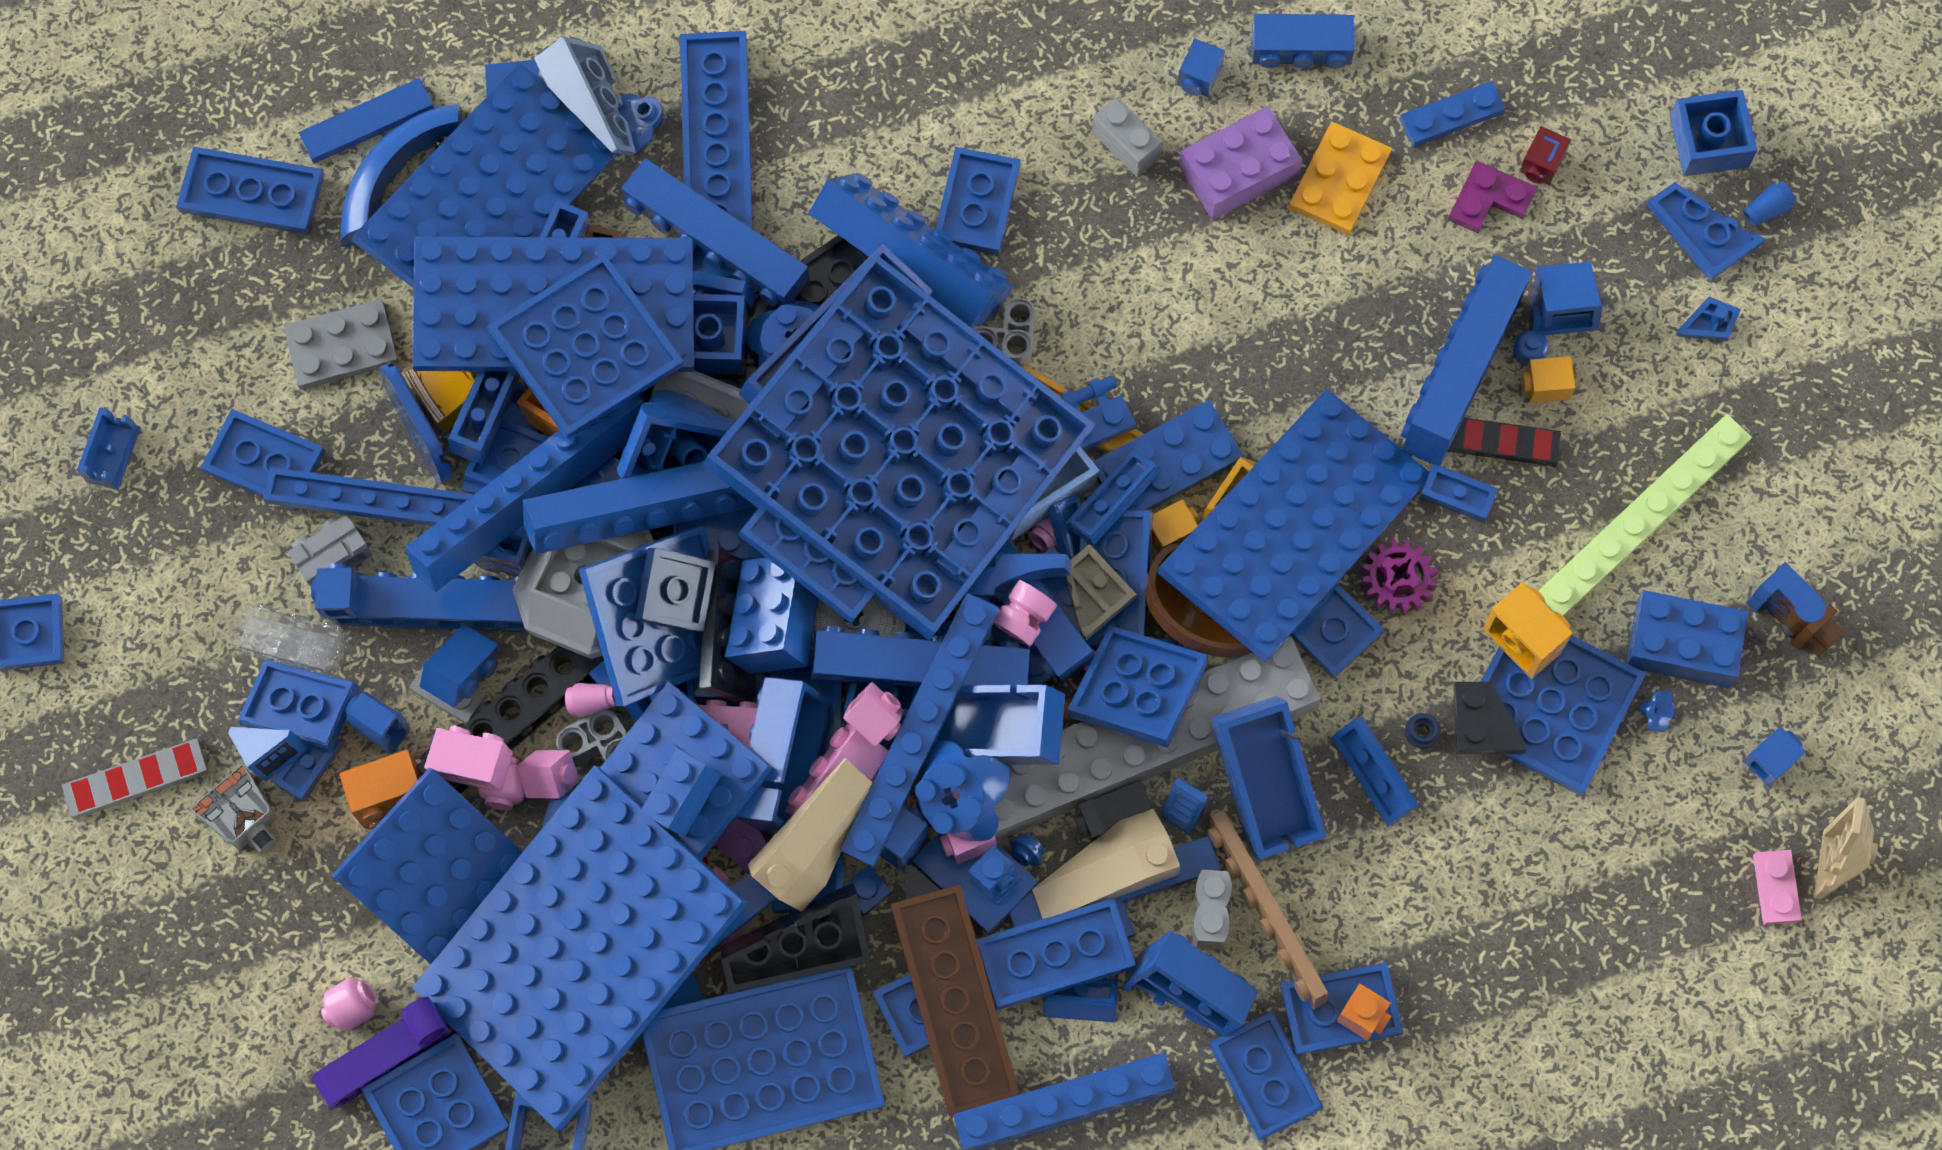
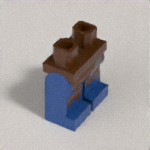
(1798, 610)

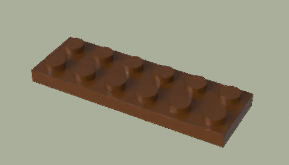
(954, 999)

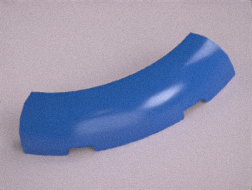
(388, 159)

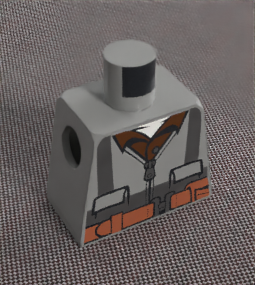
(238, 811)

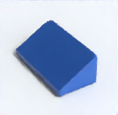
(1085, 1002)

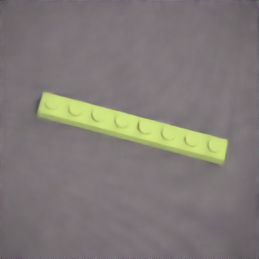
(1644, 515)

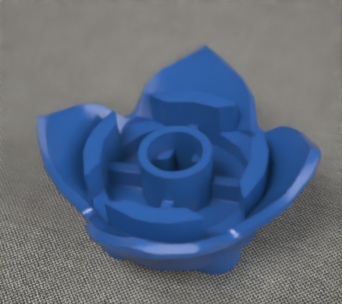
(775, 327)
(981, 786)

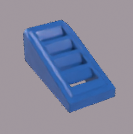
(1185, 806)

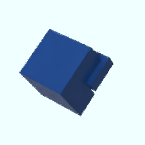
(1565, 299)

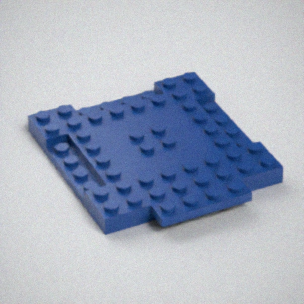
(893, 453)

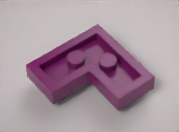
(1490, 188)

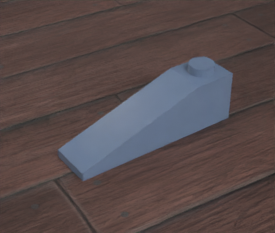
(584, 82)

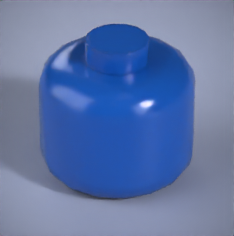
(1530, 345)

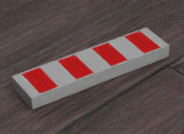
(135, 778)

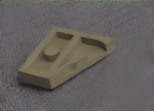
(1096, 591)

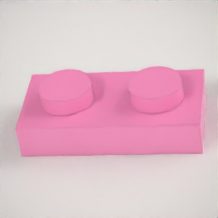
(1777, 887)

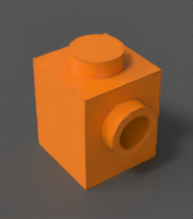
(1365, 1013)

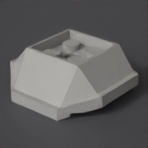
(555, 601)

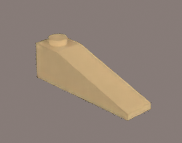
(1845, 848)

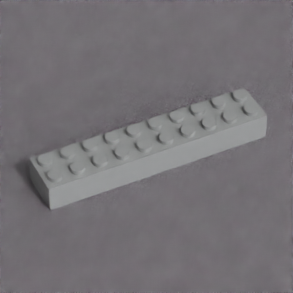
(1104, 760)

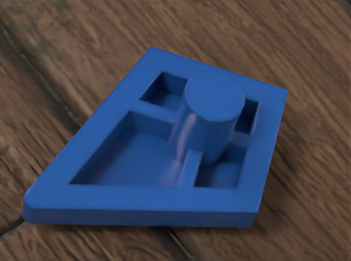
(1710, 321)

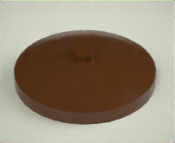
(1183, 618)

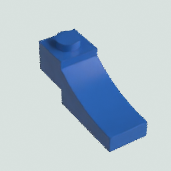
(1015, 567)

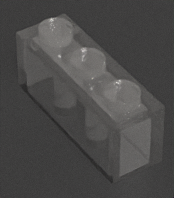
(291, 640)

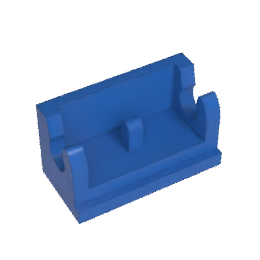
(108, 449)

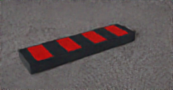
(1507, 442)

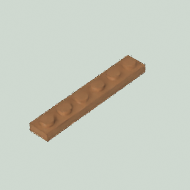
(1273, 921)

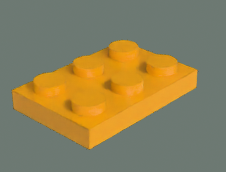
(1340, 178)

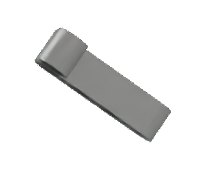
(1013, 332)
(593, 743)

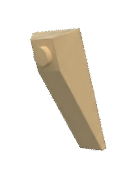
(807, 846)
(1118, 862)

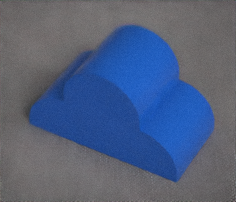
(671, 434)

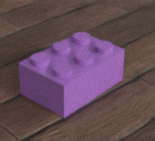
(1240, 162)

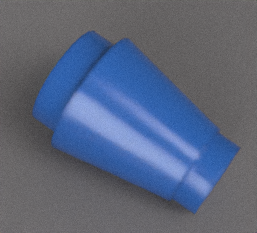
(1771, 203)

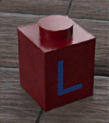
(1544, 156)

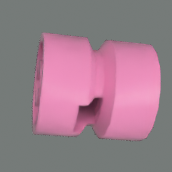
(1024, 613)

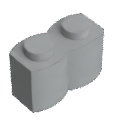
(1211, 902)

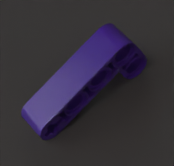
(409, 1037)

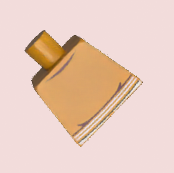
(442, 393)

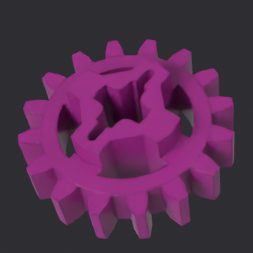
(1409, 585)

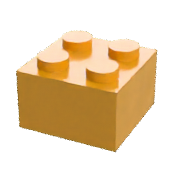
(1528, 629)

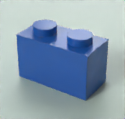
(459, 666)
(680, 792)

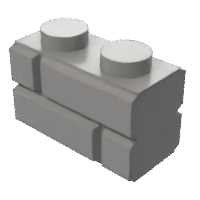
(1127, 137)
(333, 544)

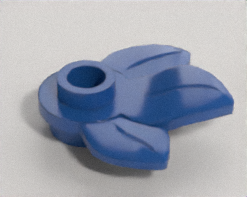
(641, 125)

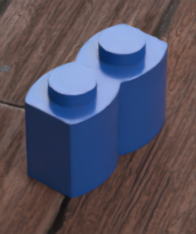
(377, 722)

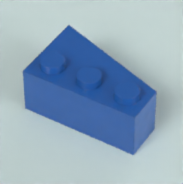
(1192, 981)

